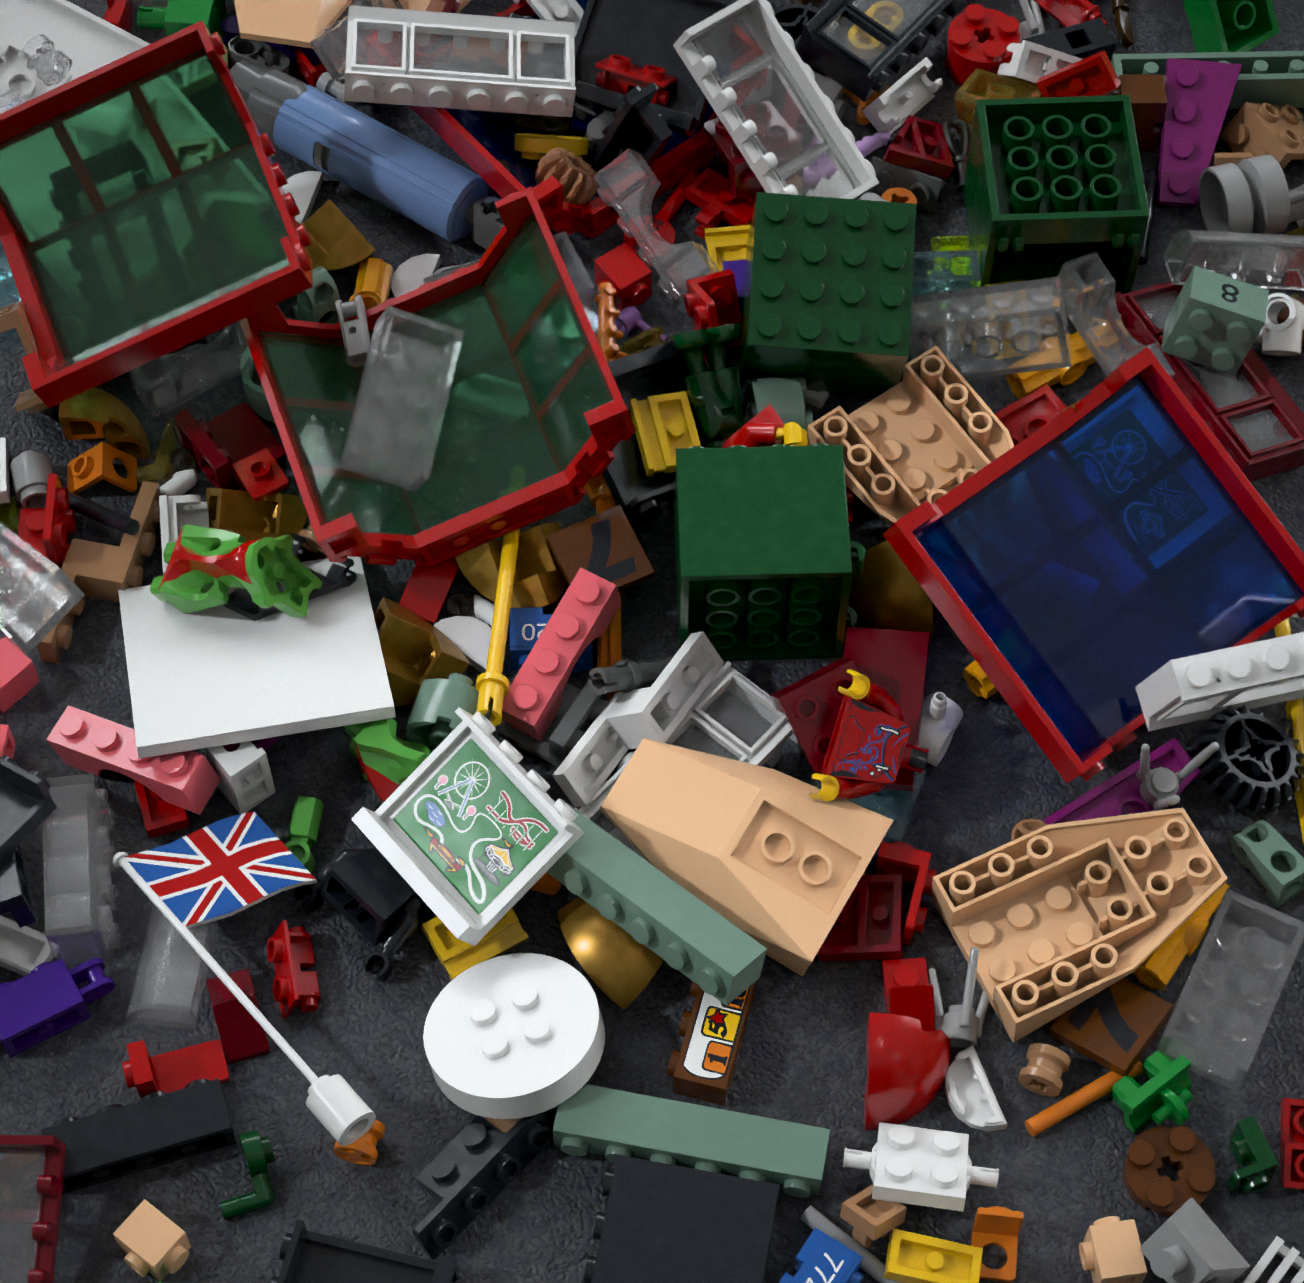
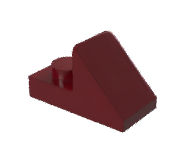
(238, 1030)

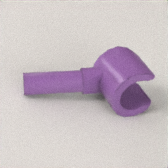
(631, 319)

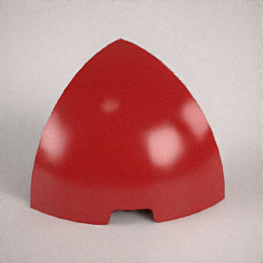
(902, 1068)

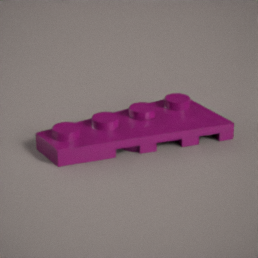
(1192, 122)
(1122, 791)

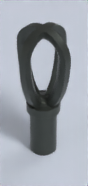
(960, 161)

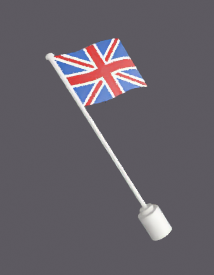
(215, 877)

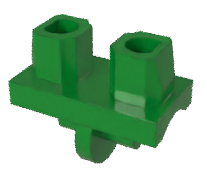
(1160, 1097)

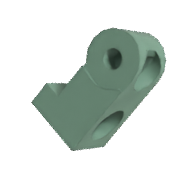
(319, 299)
(1270, 861)

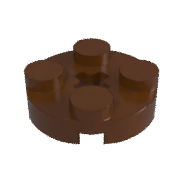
(1179, 1148)

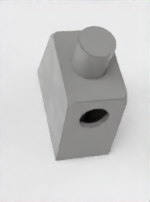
(1192, 1249)

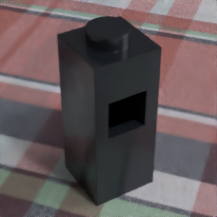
(1079, 39)

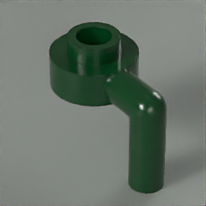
(257, 1155)

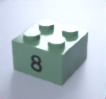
(1215, 320)

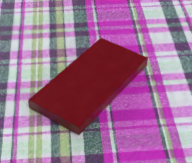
(899, 665)

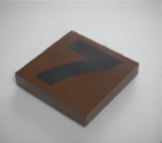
(603, 547)
(1114, 1025)

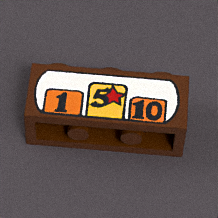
(709, 1045)

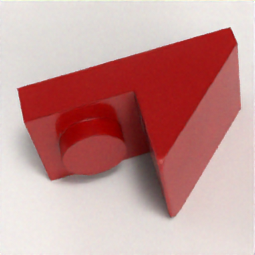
(908, 990)

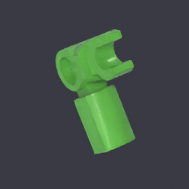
(305, 829)

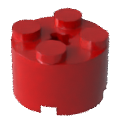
(979, 41)

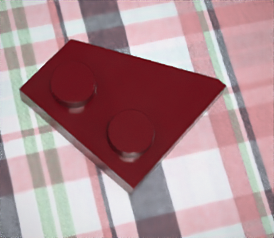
(921, 147)
(869, 922)

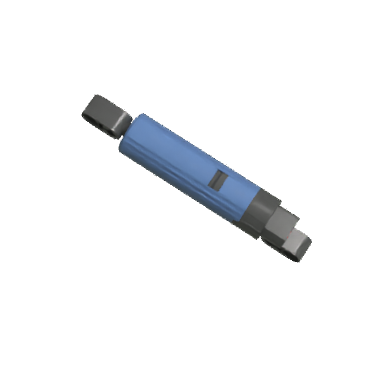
(361, 149)

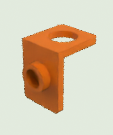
(98, 465)
(1001, 1228)

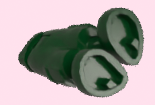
(716, 392)

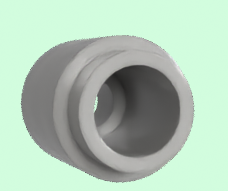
(30, 478)

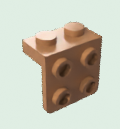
(1267, 130)

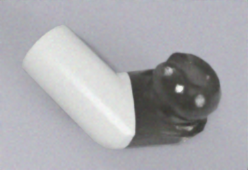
(183, 473)
(471, 606)

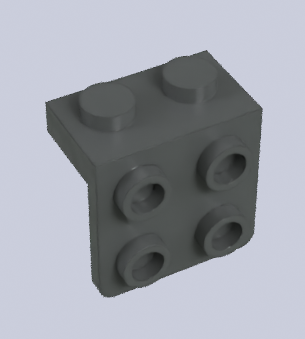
(574, 717)

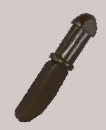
(1123, 23)

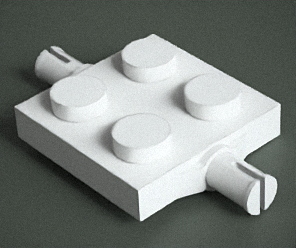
(920, 1167)

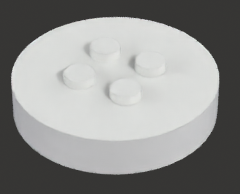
(514, 1036)

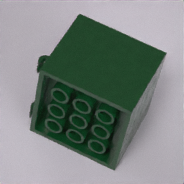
(1055, 185)
(828, 292)
(764, 550)

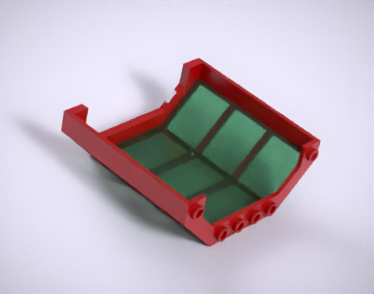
(142, 213)
(521, 422)

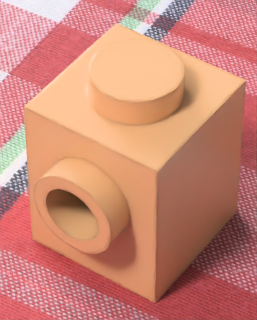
(152, 1242)
(1113, 1252)

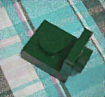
(1253, 1152)

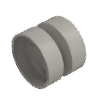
(1245, 196)

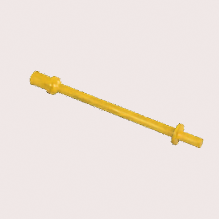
(493, 684)

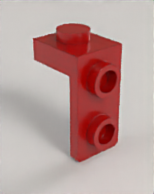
(914, 866)
(175, 1068)

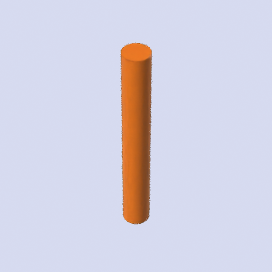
(1076, 1101)

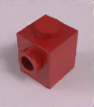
(626, 274)

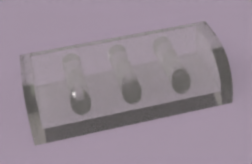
(1253, 258)
(170, 975)

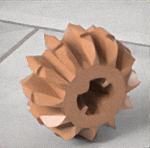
(571, 171)

